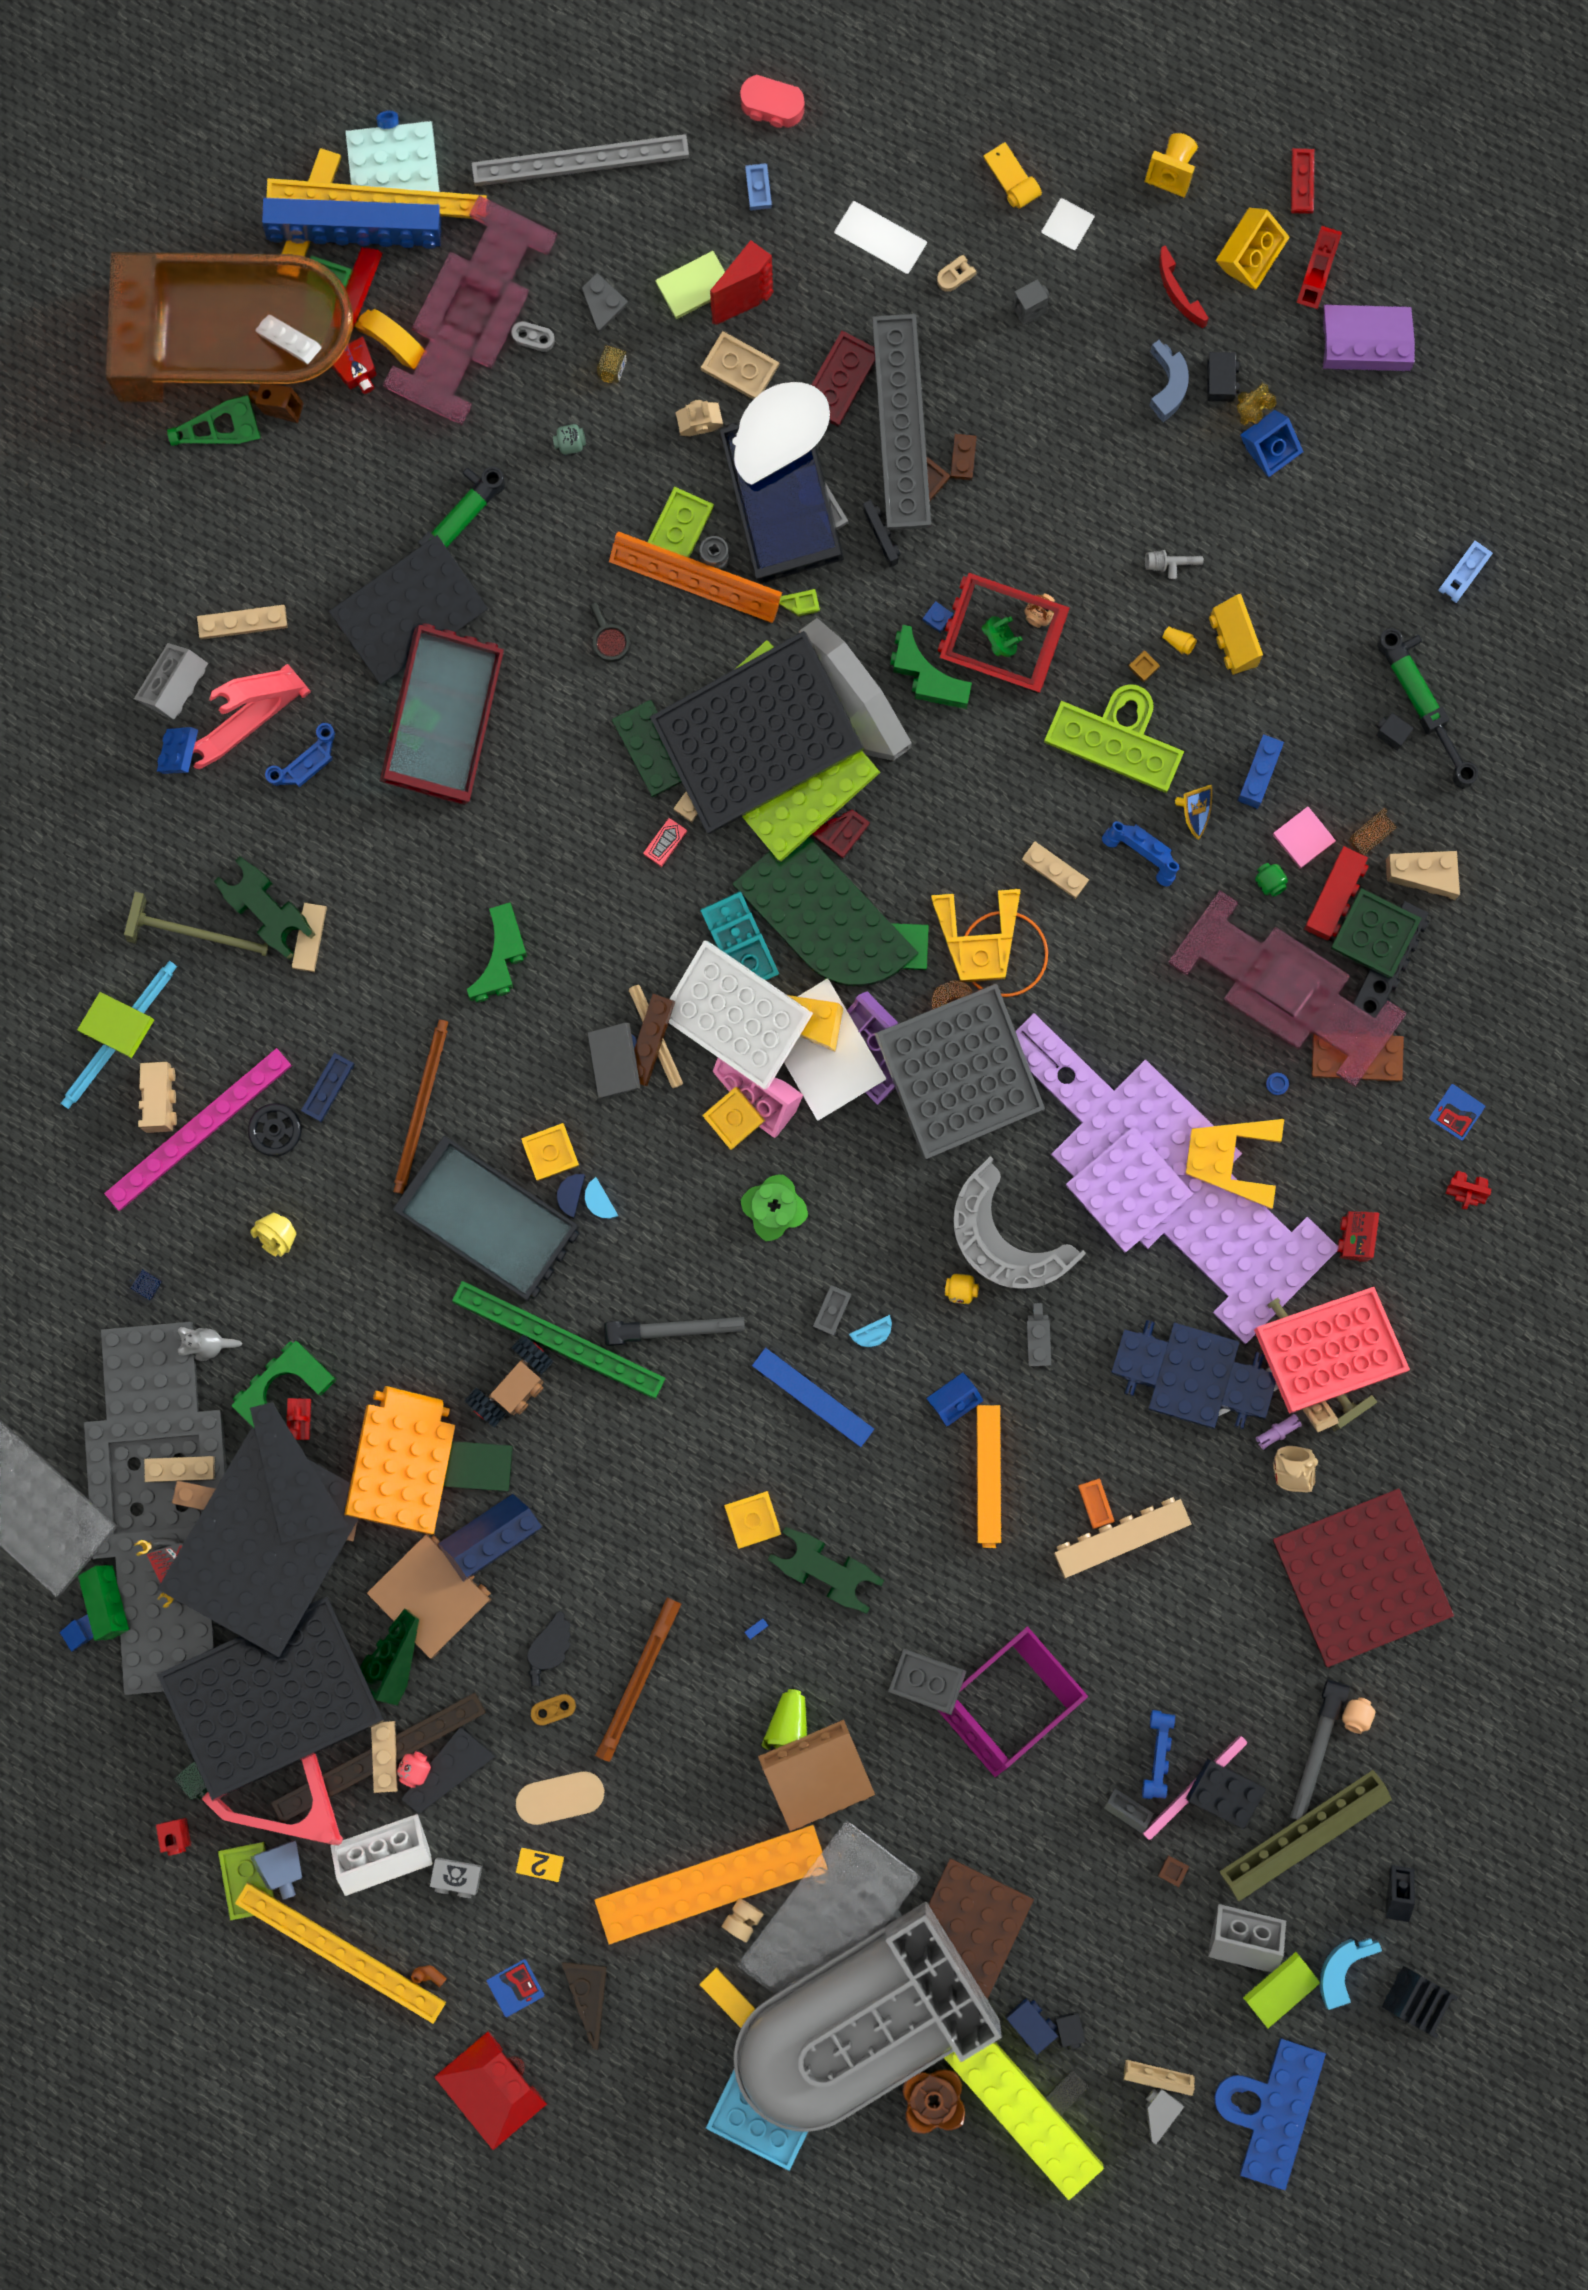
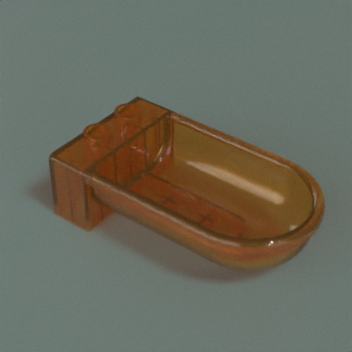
(199, 317)

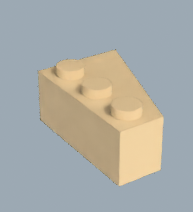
(1426, 871)
(157, 1097)

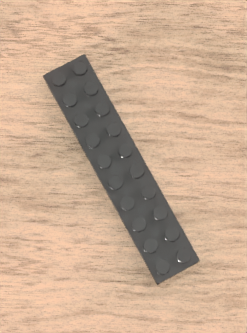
(901, 422)

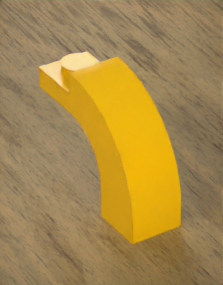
(392, 336)

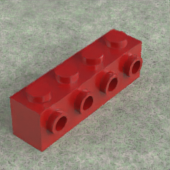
(1335, 894)

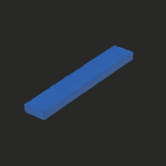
(813, 1397)

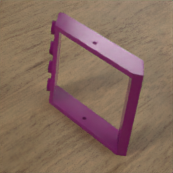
(1052, 1675)

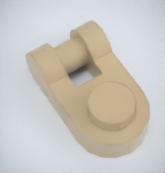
(948, 277)

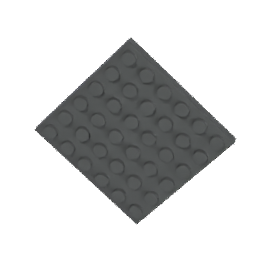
(959, 1071)

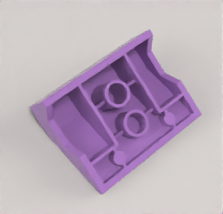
(1368, 338)
(870, 1018)

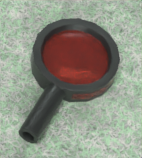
(610, 640)

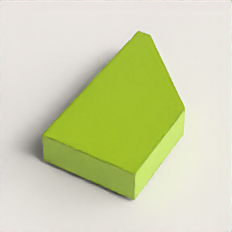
(801, 603)

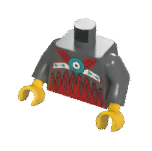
(161, 1555)

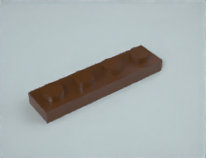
(652, 1035)

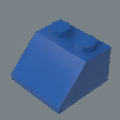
(1272, 442)

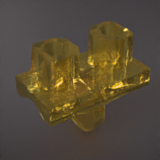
(1253, 403)

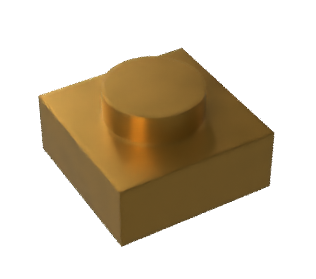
(1144, 666)

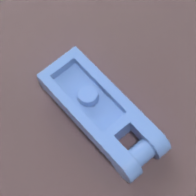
(1466, 571)

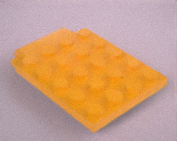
(401, 1461)

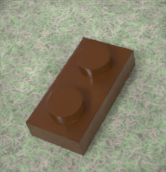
(963, 457)

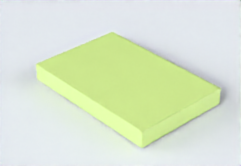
(690, 284)

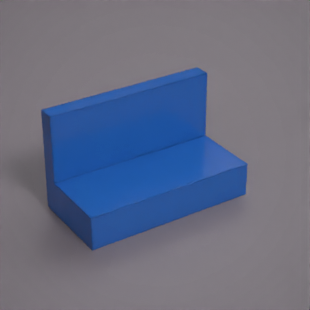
(955, 1399)

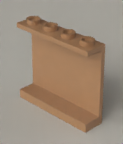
(432, 1592)
(816, 1775)

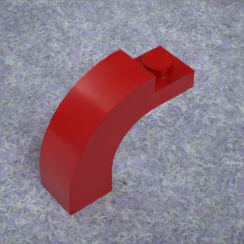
(1319, 267)

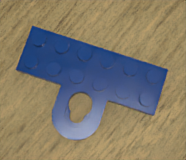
(1281, 2112)

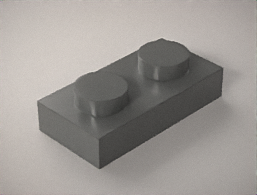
(832, 1310)
(1128, 1810)

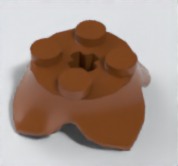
(947, 2114)

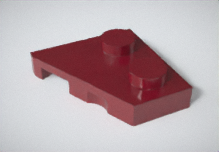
(841, 832)

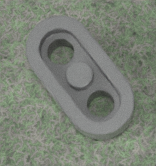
(534, 335)

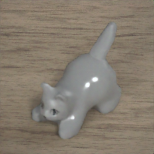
(203, 1343)

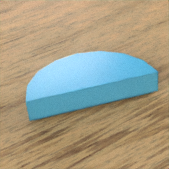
(598, 1201)
(873, 1334)

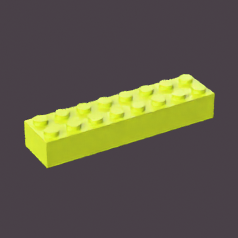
(1029, 2118)

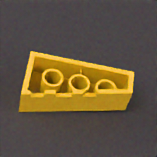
(824, 1023)

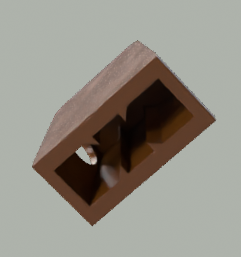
(277, 402)

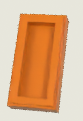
(1096, 1503)

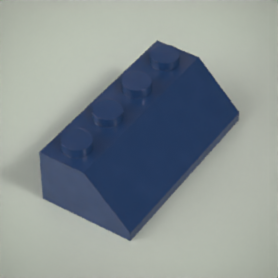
(489, 1536)

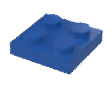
(177, 750)

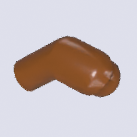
(428, 1973)

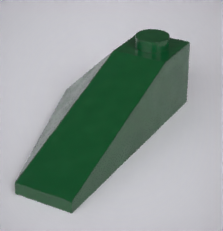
(390, 1664)

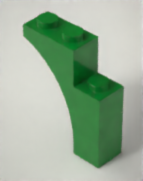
(932, 683)
(507, 948)

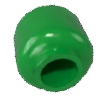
(1271, 879)

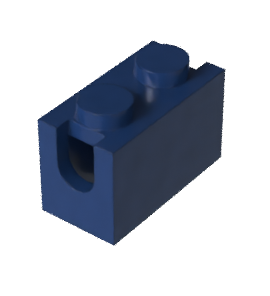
(1032, 2026)

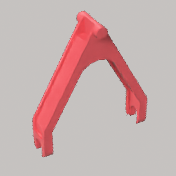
(264, 698)
(317, 1826)

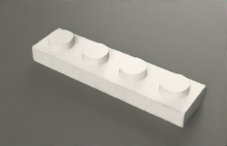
(288, 339)

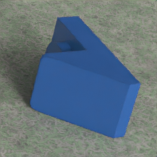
(77, 1633)

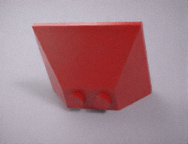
(490, 2091)

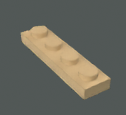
(242, 622)

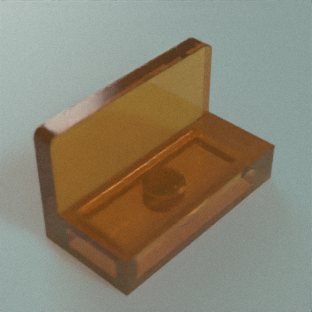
(1372, 833)

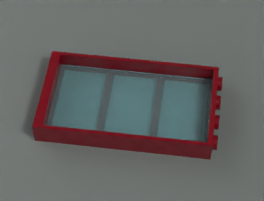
(441, 714)

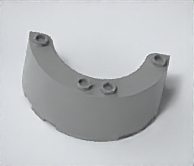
(989, 1251)

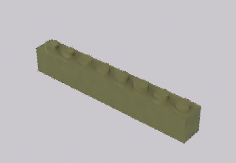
(1305, 1835)

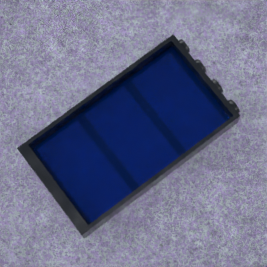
(785, 515)

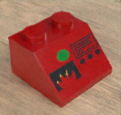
(1358, 1236)

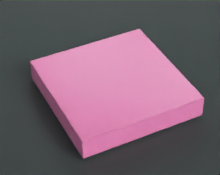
(1304, 837)

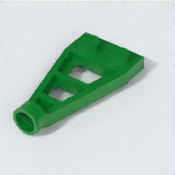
(242, 417)

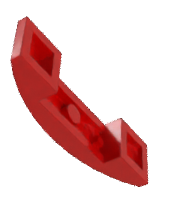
(1193, 311)

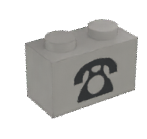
(455, 1877)

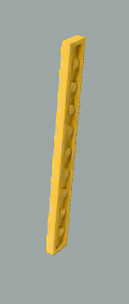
(450, 203)
(340, 1952)

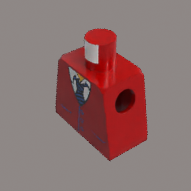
(356, 366)

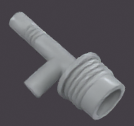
(1159, 560)

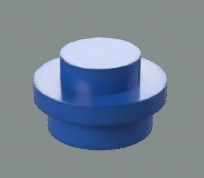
(1277, 1083)

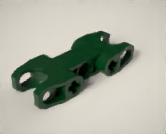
(252, 894)
(840, 1578)

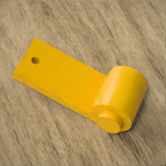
(1012, 177)

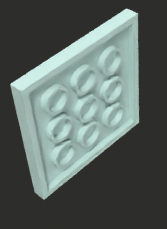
(394, 157)

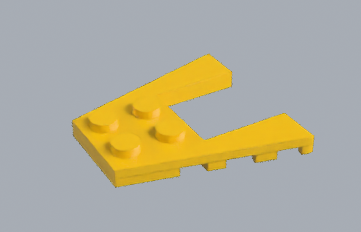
(980, 955)
(1212, 1157)

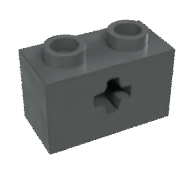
(1030, 301)

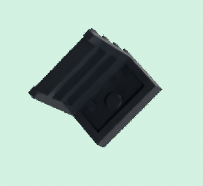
(1409, 1996)

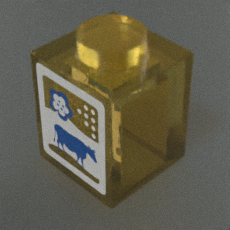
(611, 364)

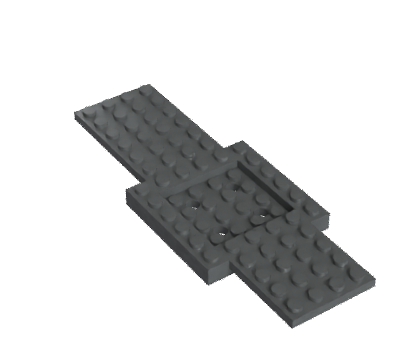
(149, 1416)

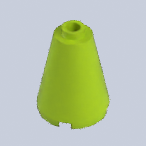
(788, 1721)

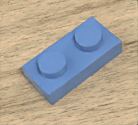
(758, 186)

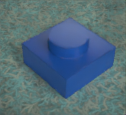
(937, 617)

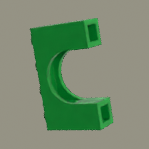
(293, 1361)

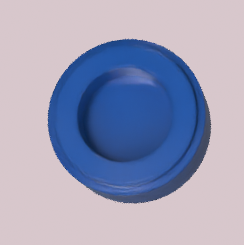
(387, 119)

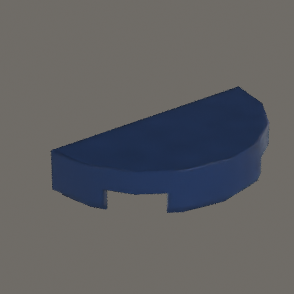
(569, 1194)

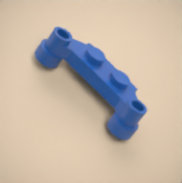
(307, 763)
(1146, 846)
(1155, 1787)

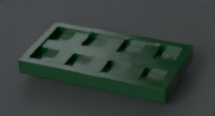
(647, 748)

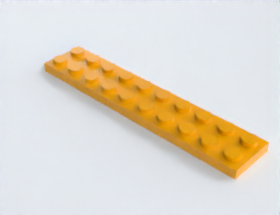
(708, 1884)

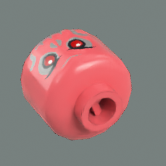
(413, 1769)

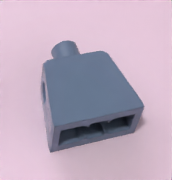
(279, 1868)

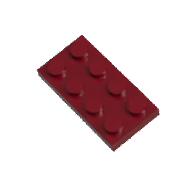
(844, 374)

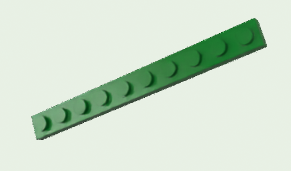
(558, 1340)

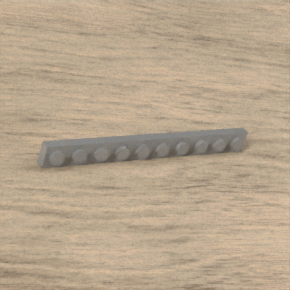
(580, 160)

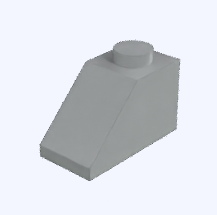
(1161, 2112)

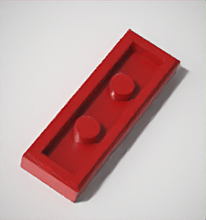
(1302, 181)

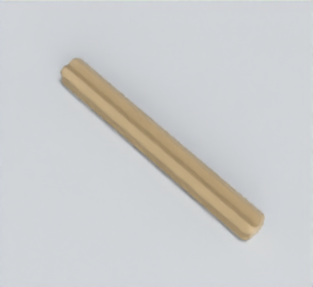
(664, 1054)

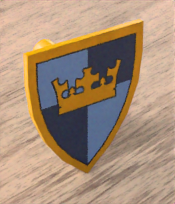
(1197, 809)

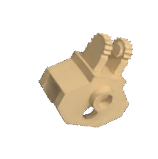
(699, 418)

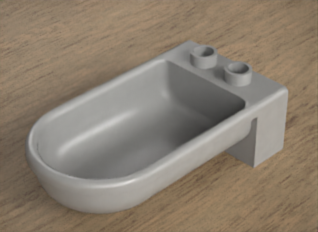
(862, 2026)

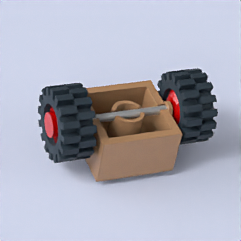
(515, 1388)

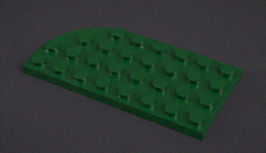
(825, 917)

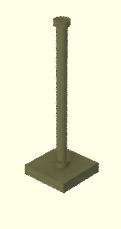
(138, 918)
(1350, 1410)

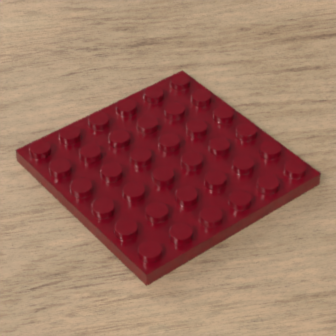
(1363, 1578)

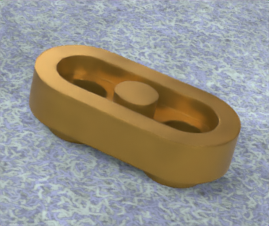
(553, 1709)

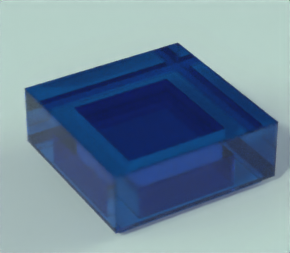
(146, 1285)

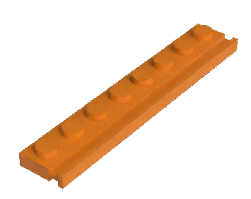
(695, 577)

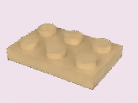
(739, 366)

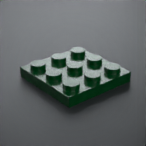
(1376, 933)

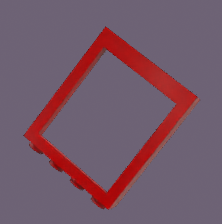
(1050, 643)

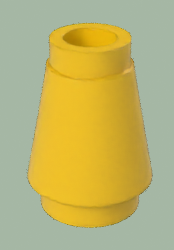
(1180, 640)

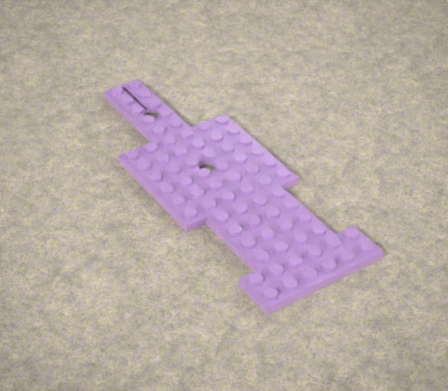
(1220, 1232)

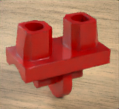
(1468, 1192)
(299, 1418)

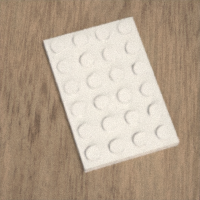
(737, 1015)

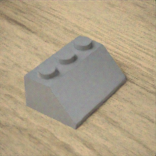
(171, 680)
(1247, 1938)

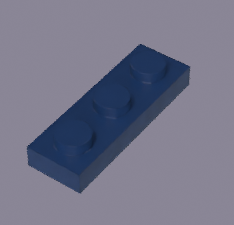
(327, 1087)

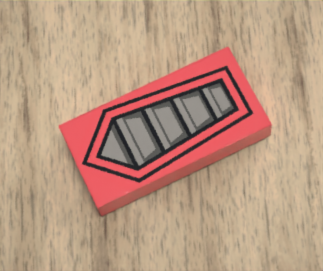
(665, 842)

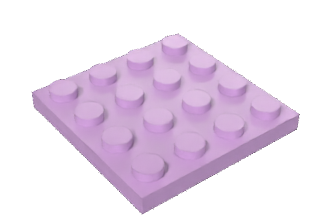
(1129, 1189)

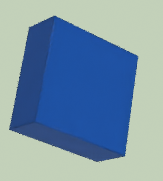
(755, 1629)

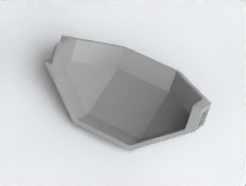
(859, 694)

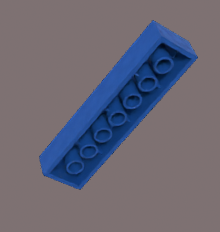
(352, 222)

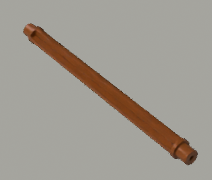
(420, 1107)

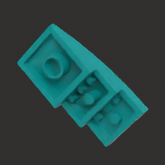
(738, 934)

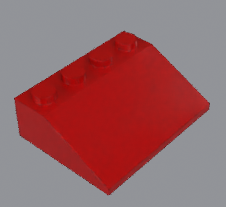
(743, 284)

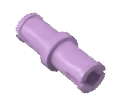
(1278, 1431)

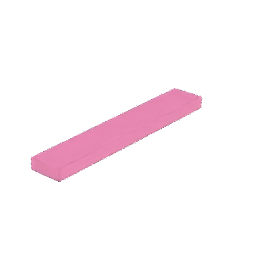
(1180, 1801)

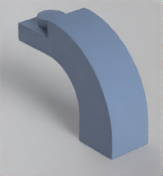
(1172, 396)

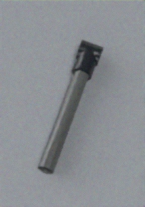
(618, 1333)
(1333, 1697)

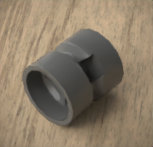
(714, 552)

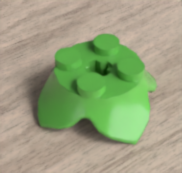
(773, 1224)

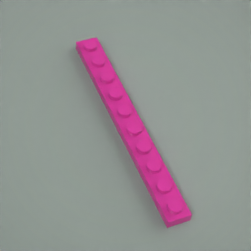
(198, 1129)

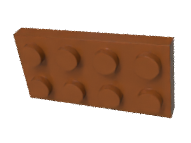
(1386, 1066)

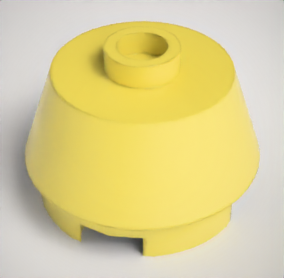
(274, 1233)

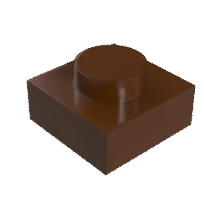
(1173, 1871)

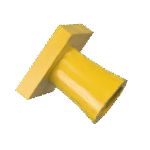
(1172, 169)

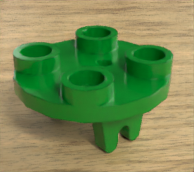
(1001, 636)

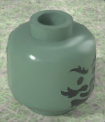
(569, 439)

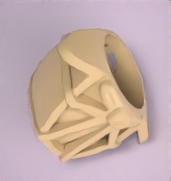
(1295, 1468)

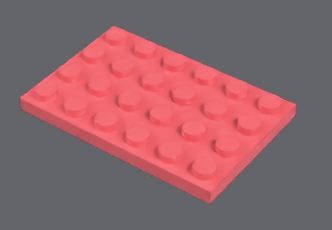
(1331, 1349)

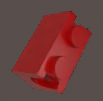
(173, 1836)

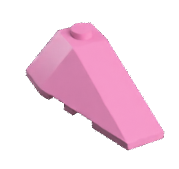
(775, 1104)

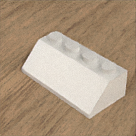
(381, 1855)

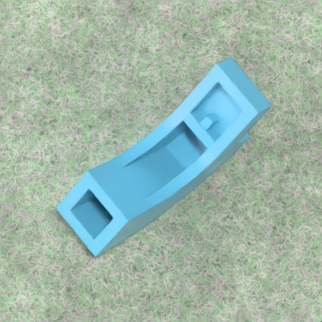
(1335, 1968)

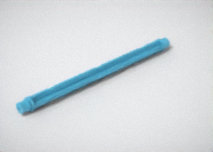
(106, 1052)

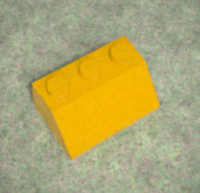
(1253, 247)
(1236, 635)

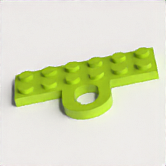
(1113, 745)

